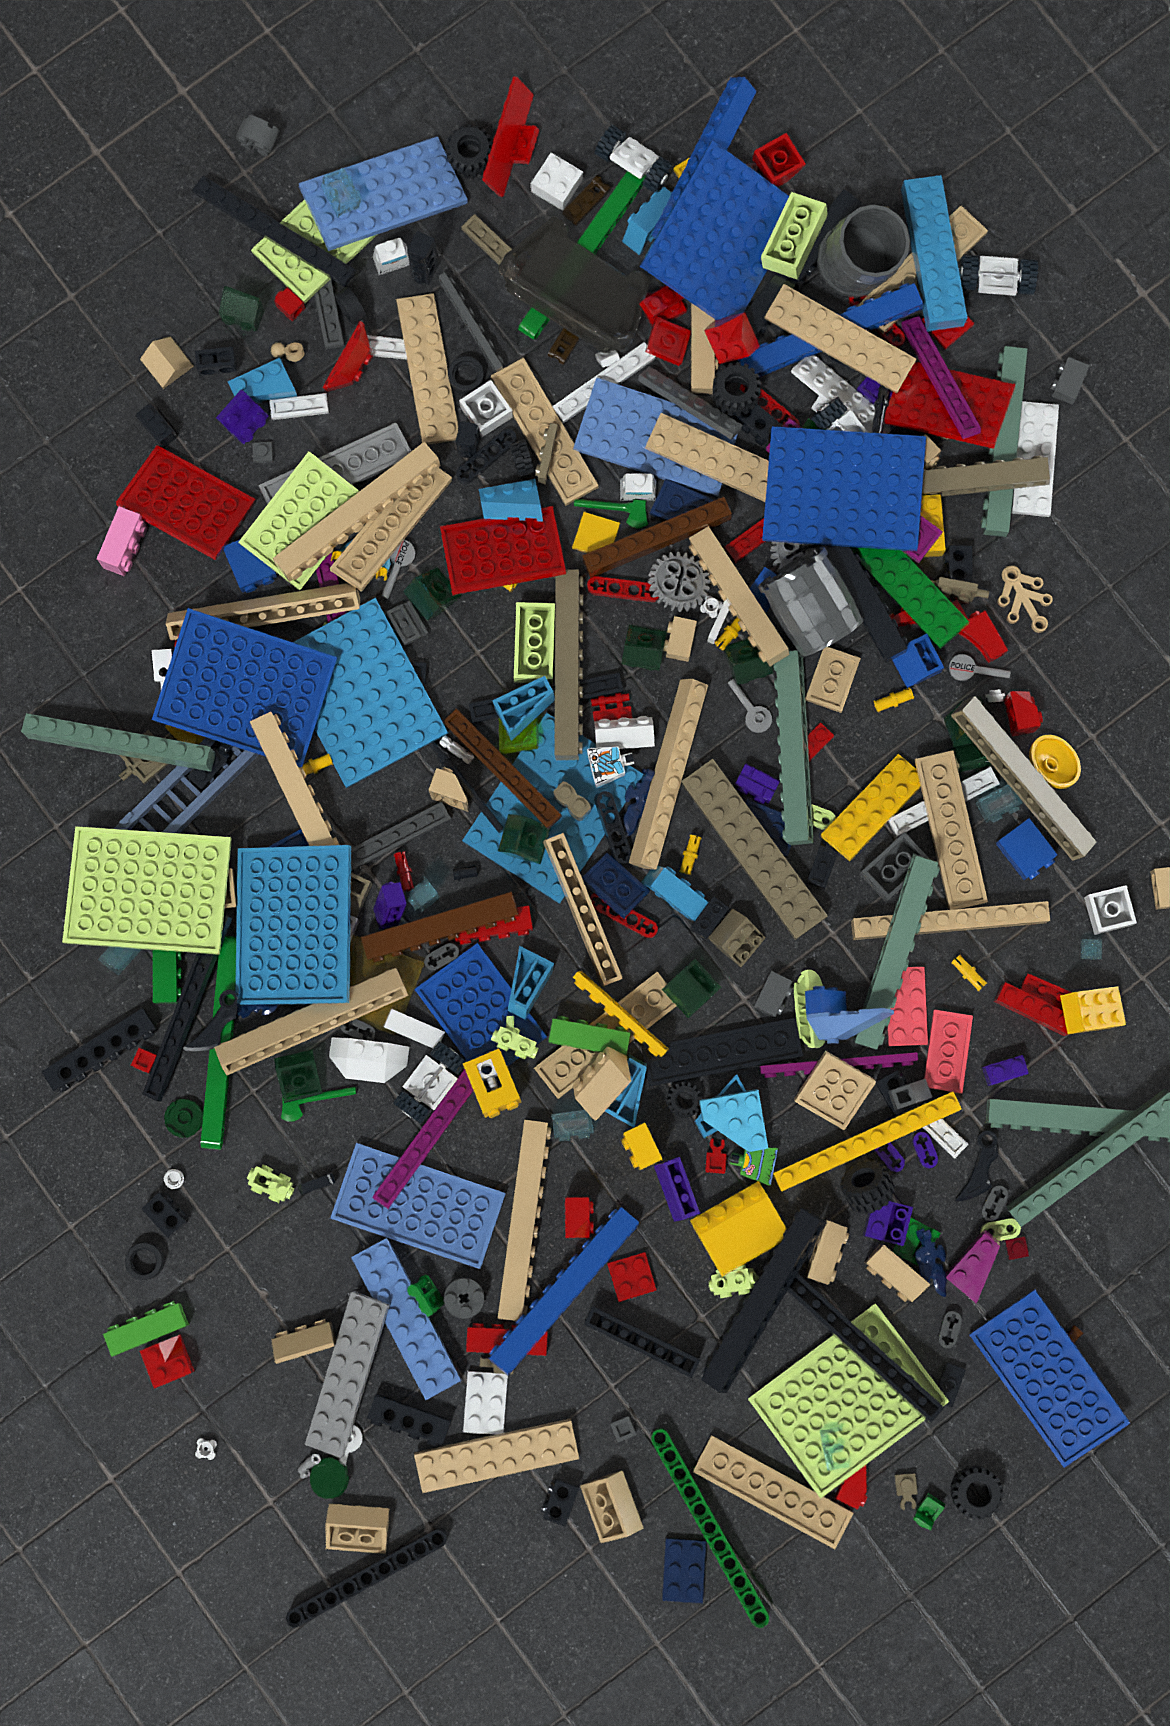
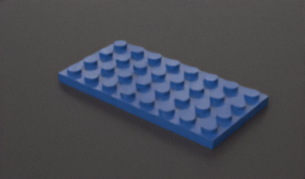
(1049, 1378)

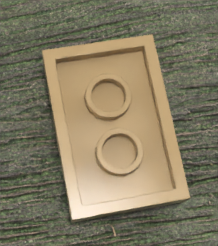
(832, 679)

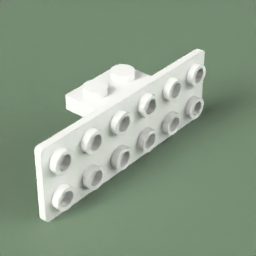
(830, 385)

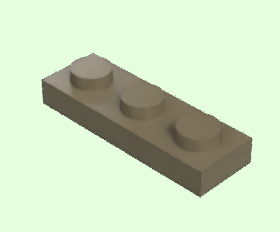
(486, 239)
(546, 453)

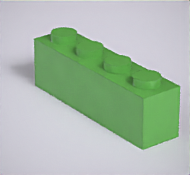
(588, 1037)
(145, 1329)

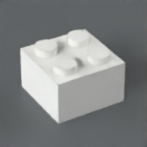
(557, 181)
(486, 408)
(1110, 910)

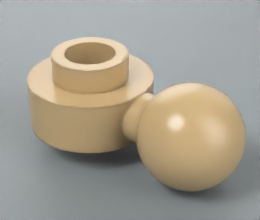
(293, 351)

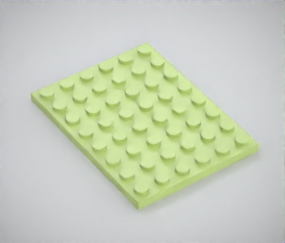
(147, 890)
(839, 1390)

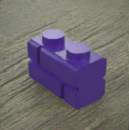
(757, 784)
(1005, 1070)

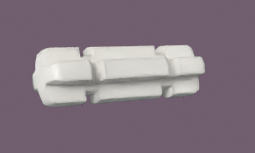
(456, 749)

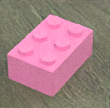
(122, 541)

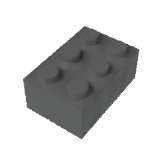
(890, 868)

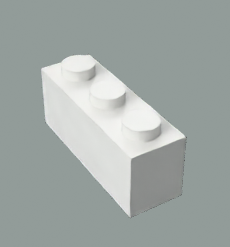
(624, 732)

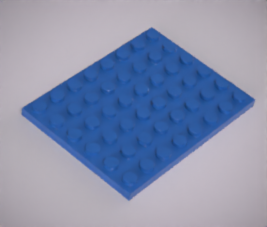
(717, 235)
(844, 488)
(235, 674)

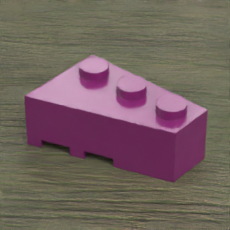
(974, 1265)

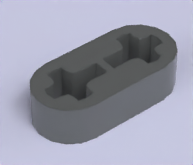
(438, 953)
(356, 1034)
(998, 1205)
(954, 1331)

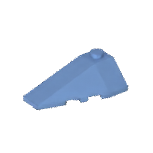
(846, 1023)

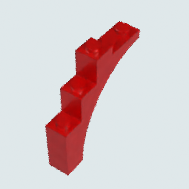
(979, 632)

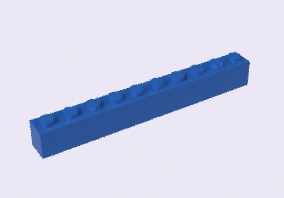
(720, 129)
(868, 316)
(564, 1291)

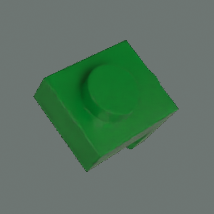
(928, 1511)

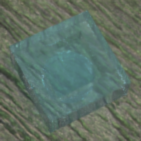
(1091, 949)

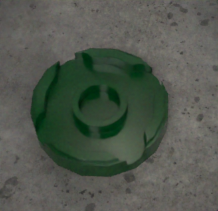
(183, 1118)
(329, 1478)

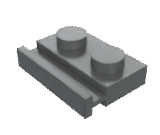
(406, 623)

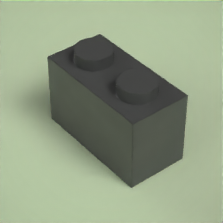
(1070, 380)
(773, 994)

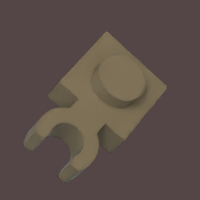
(905, 1487)

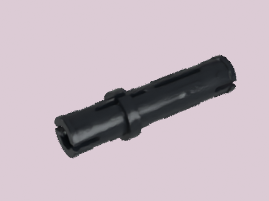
(882, 398)

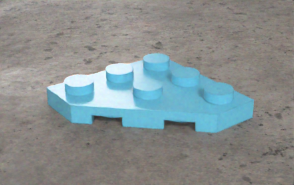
(738, 1118)

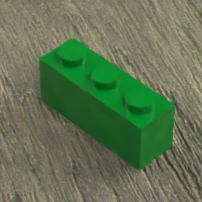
(166, 976)

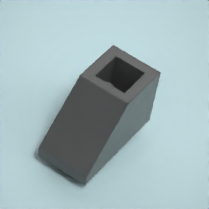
(910, 1094)

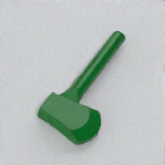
(637, 510)
(292, 1112)

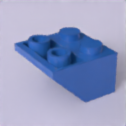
(918, 662)

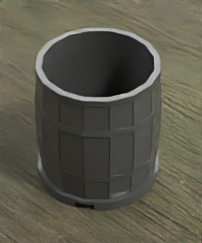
(863, 250)
(812, 602)

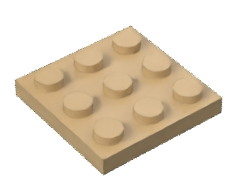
(834, 1090)

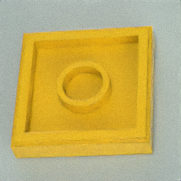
(594, 533)

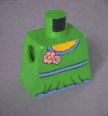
(756, 1164)

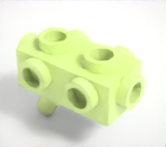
(510, 1039)
(276, 1186)
(739, 1281)

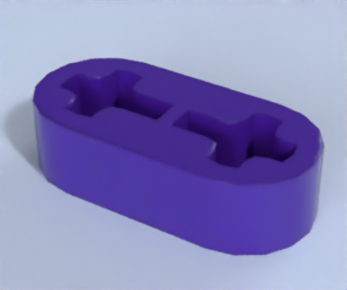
(929, 1148)
(887, 1161)

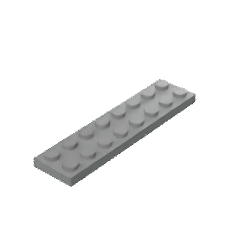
(356, 460)
(347, 1374)

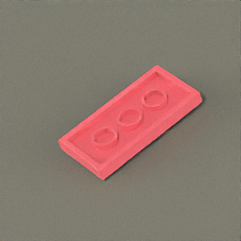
(909, 1019)
(948, 1051)

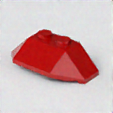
(351, 361)

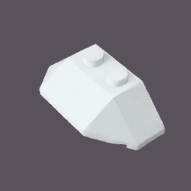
(368, 1059)

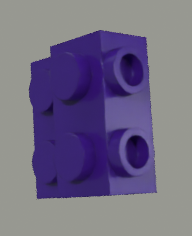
(242, 417)

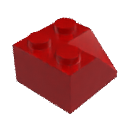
(778, 160)
(732, 338)
(1022, 713)
(577, 1217)
(167, 1361)

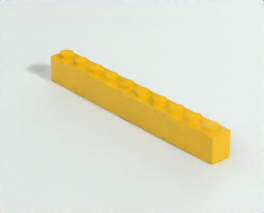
(867, 1141)

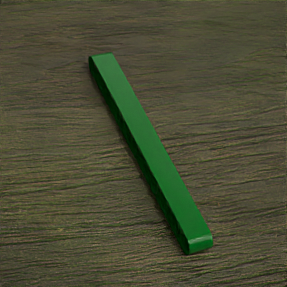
(593, 238)
(217, 1080)
(713, 1536)

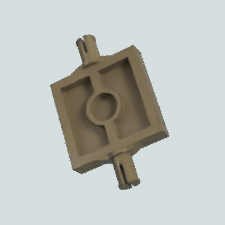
(960, 590)
(143, 769)

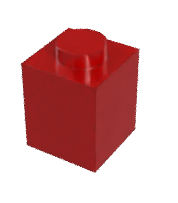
(289, 304)

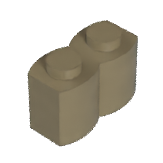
(568, 798)

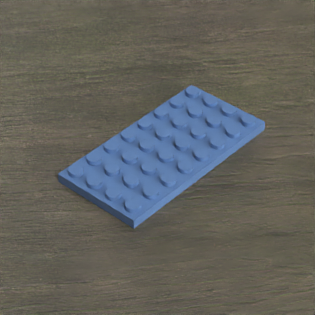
(393, 193)
(620, 425)
(430, 1213)

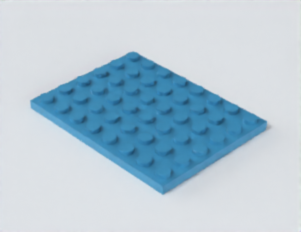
(374, 697)
(546, 775)
(293, 925)

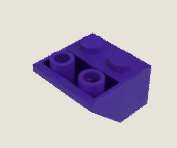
(889, 1223)

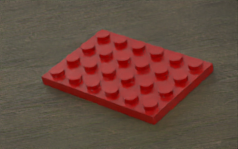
(921, 409)
(186, 502)
(502, 552)

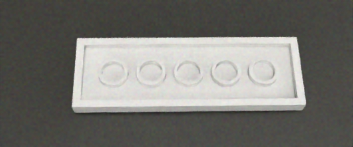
(1036, 438)

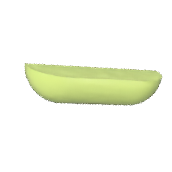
(806, 983)

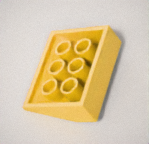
(739, 1228)

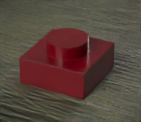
(1016, 1248)

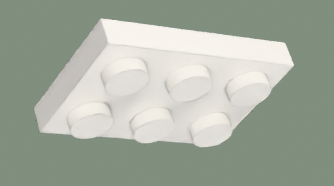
(485, 1403)

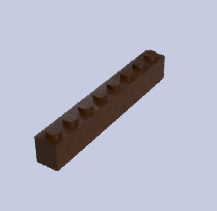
(656, 537)
(440, 926)

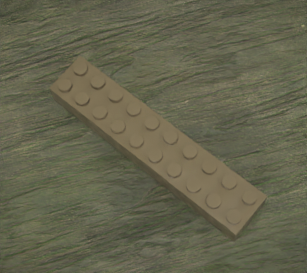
(754, 849)

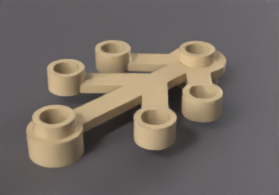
(1023, 596)

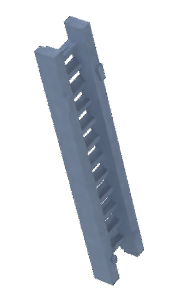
(203, 799)

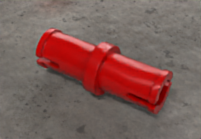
(403, 871)

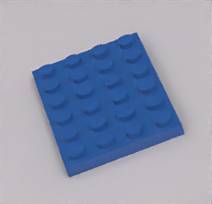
(471, 1003)

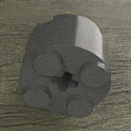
(257, 134)
(463, 1286)

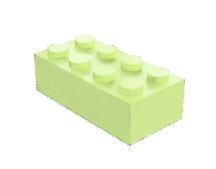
(794, 235)
(534, 642)

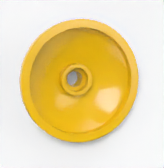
(1055, 761)

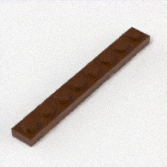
(502, 769)

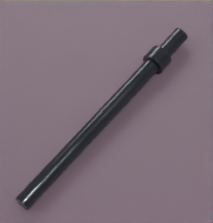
(444, 759)

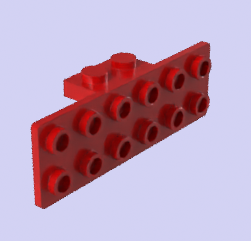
(512, 140)

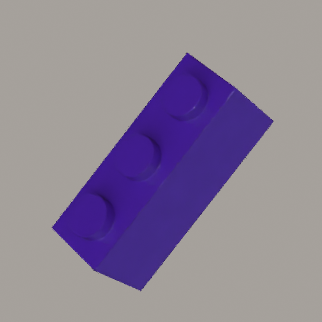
(389, 905)
(676, 1189)

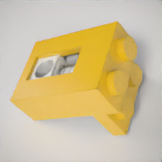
(498, 1099)

